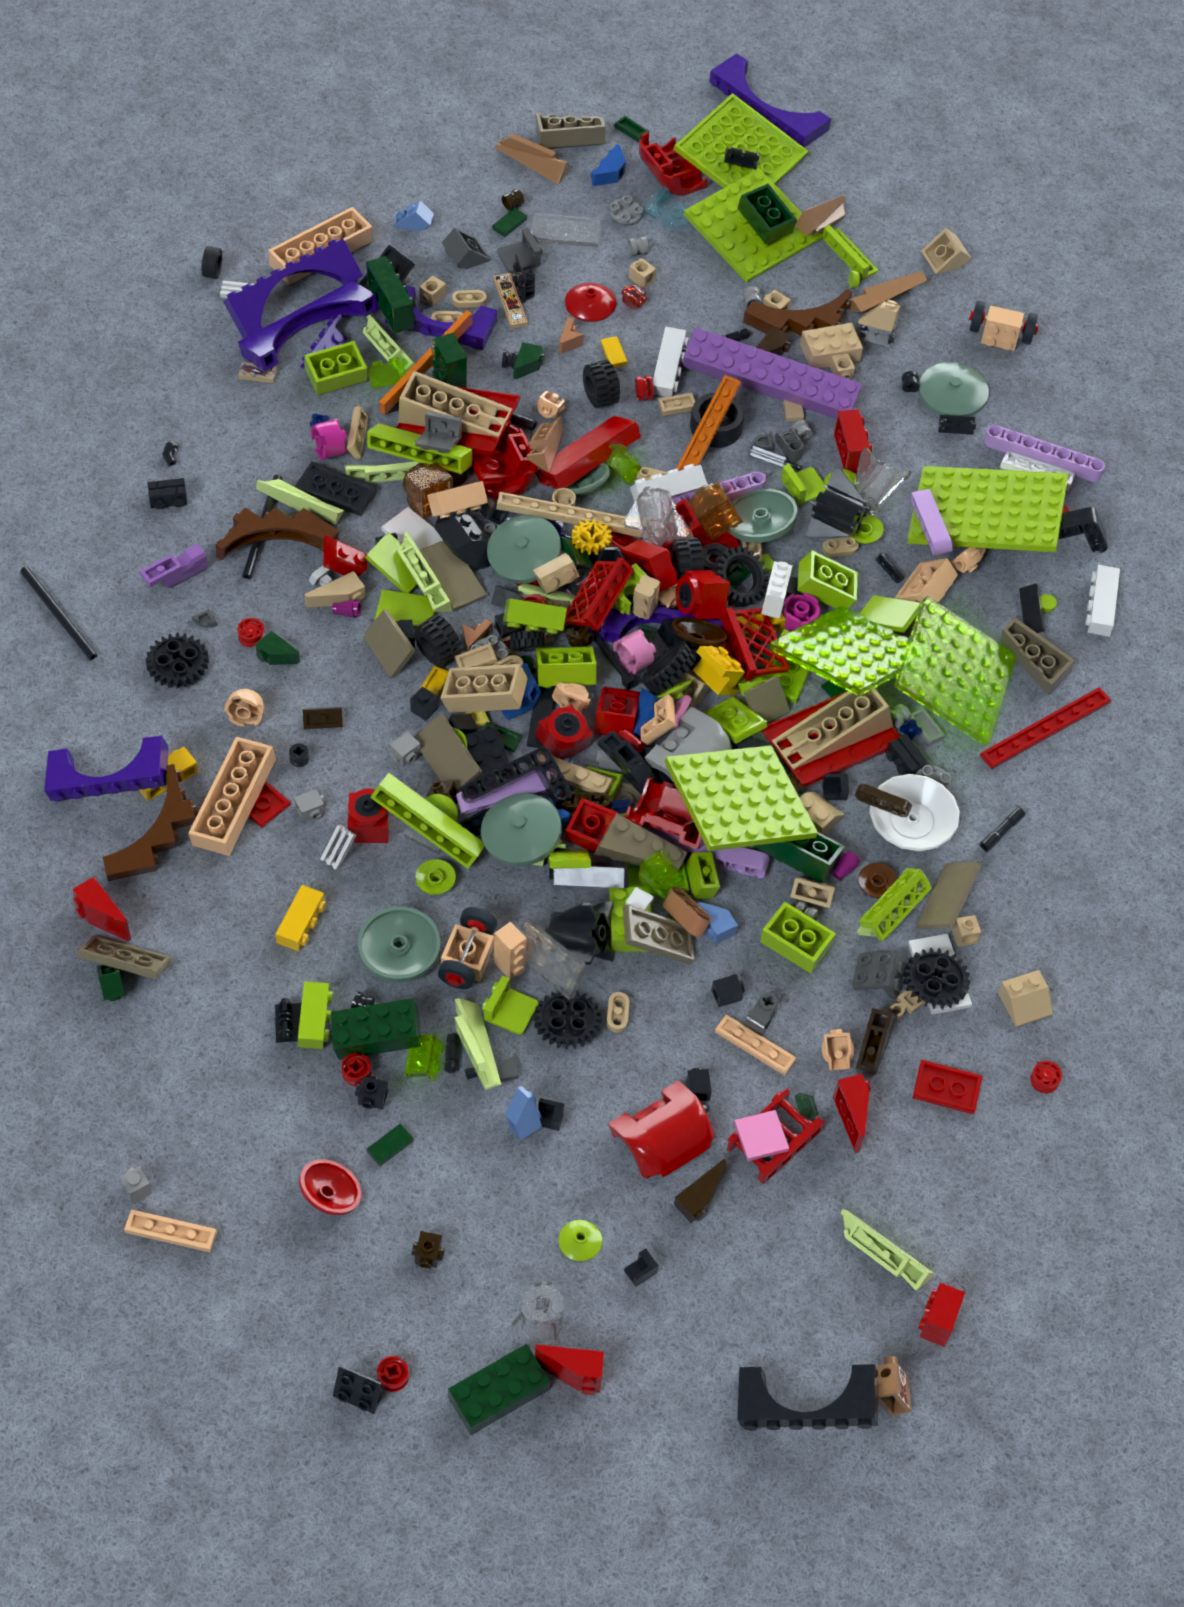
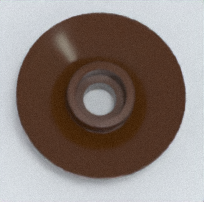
(876, 873)

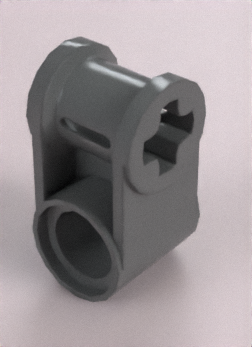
(790, 445)
(761, 1015)

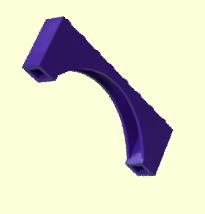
(801, 127)
(248, 305)
(264, 345)

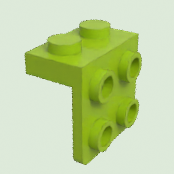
(802, 484)
(508, 1007)

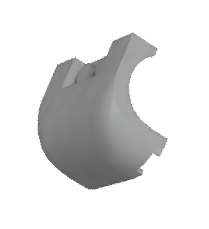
(693, 735)

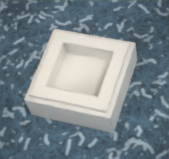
(639, 899)

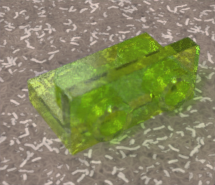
(386, 373)
(623, 463)
(660, 873)
(424, 1059)

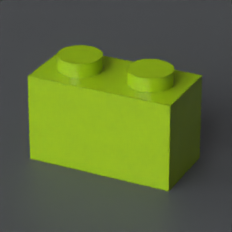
(702, 875)

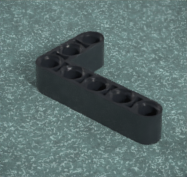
(1085, 522)
(517, 774)

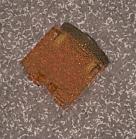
(425, 480)
(714, 510)

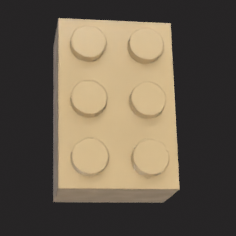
(823, 343)

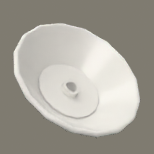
(932, 809)

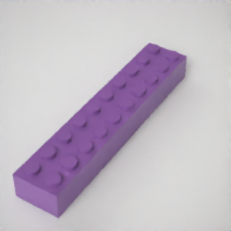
(770, 374)

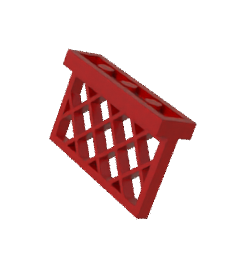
(607, 592)
(741, 644)

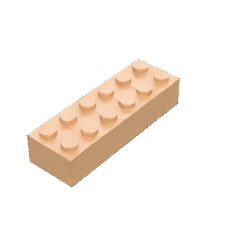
(345, 225)
(232, 796)

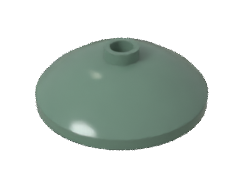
(591, 480)

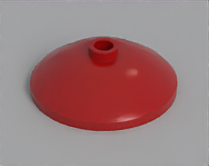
(590, 302)
(330, 1187)

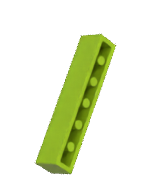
(402, 444)
(428, 820)

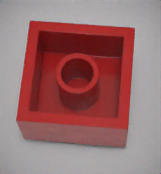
(940, 1314)

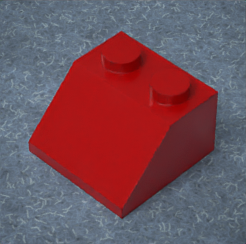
(343, 557)
(588, 825)

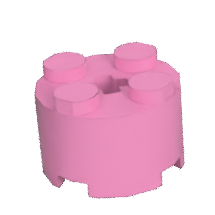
(635, 651)

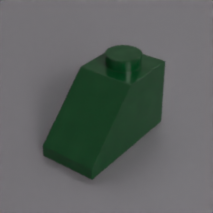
(528, 360)
(276, 650)
(110, 982)

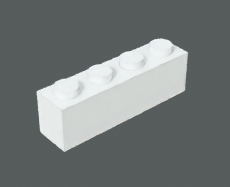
(668, 362)
(675, 481)
(776, 589)
(1103, 600)

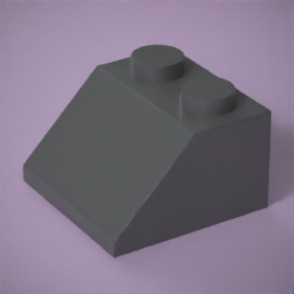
(464, 249)

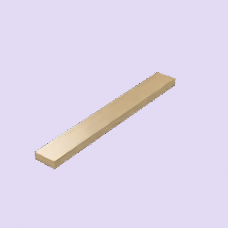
(561, 512)

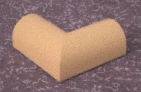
(662, 722)

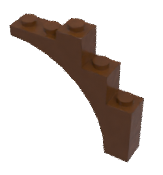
(796, 321)
(250, 528)
(161, 836)

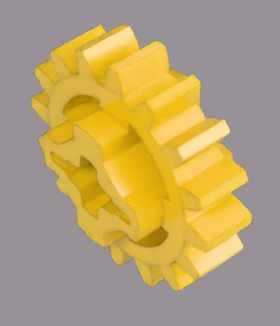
(582, 536)

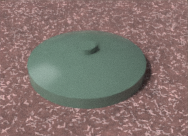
(953, 389)
(765, 515)
(521, 547)
(521, 829)
(399, 944)

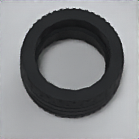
(725, 435)

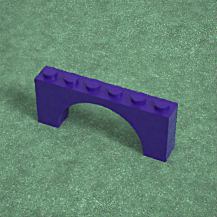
(475, 336)
(618, 624)
(143, 772)

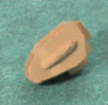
(549, 405)
(968, 559)
(667, 597)
(571, 693)
(837, 1049)

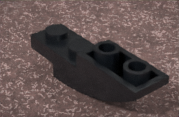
(628, 760)

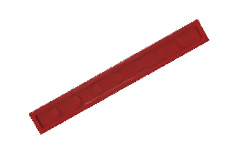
(1045, 728)

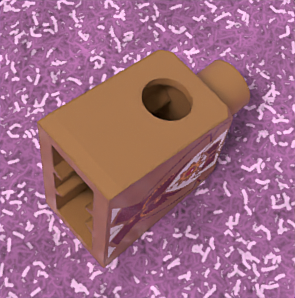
(893, 1387)

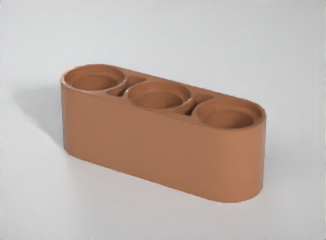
(686, 912)

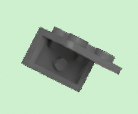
(528, 252)
(440, 433)
(880, 971)

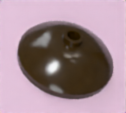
(698, 632)

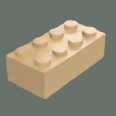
(484, 688)

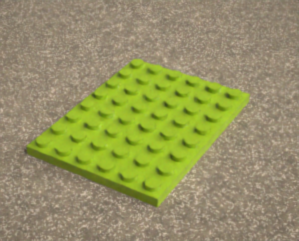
(995, 507)

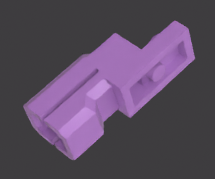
(175, 570)

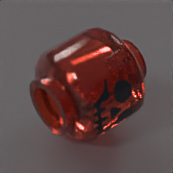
(633, 296)

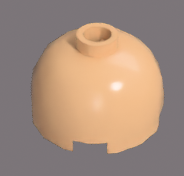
(244, 707)

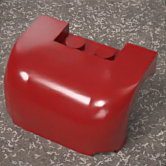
(670, 167)
(508, 467)
(666, 811)
(666, 1131)

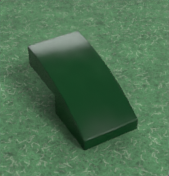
(580, 559)

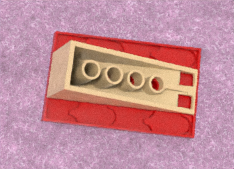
(482, 412)
(832, 735)

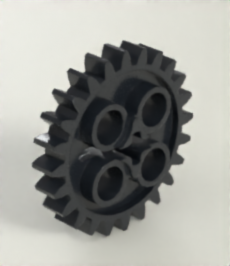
(177, 660)
(936, 978)
(552, 1022)

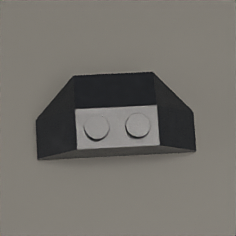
(464, 539)

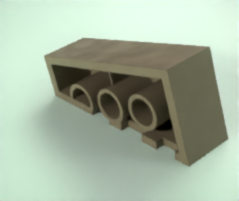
(569, 130)
(1037, 655)
(633, 844)

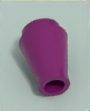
(347, 608)
(846, 864)

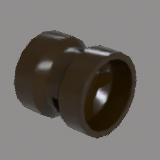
(514, 199)

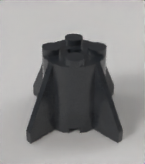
(838, 509)
(583, 930)

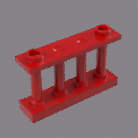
(795, 1141)

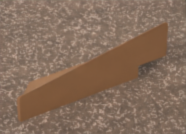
(534, 157)
(816, 218)
(881, 292)
(545, 444)

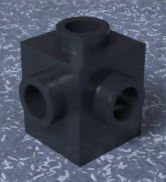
(372, 1092)

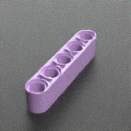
(931, 522)
(529, 784)

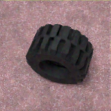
(601, 383)
(687, 556)
(437, 640)

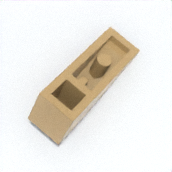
(342, 589)

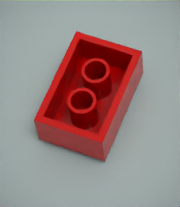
(851, 438)
(653, 561)

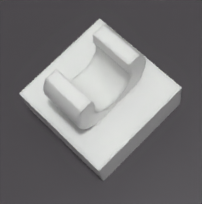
(321, 576)

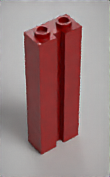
(588, 452)

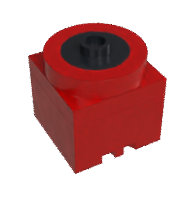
(702, 594)
(564, 732)
(367, 818)

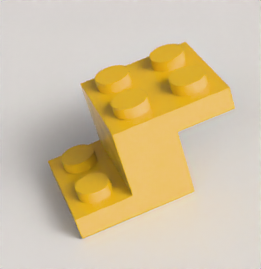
(718, 670)

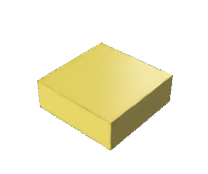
(479, 717)

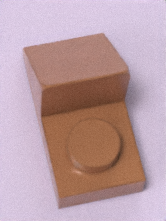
(570, 338)
(472, 636)

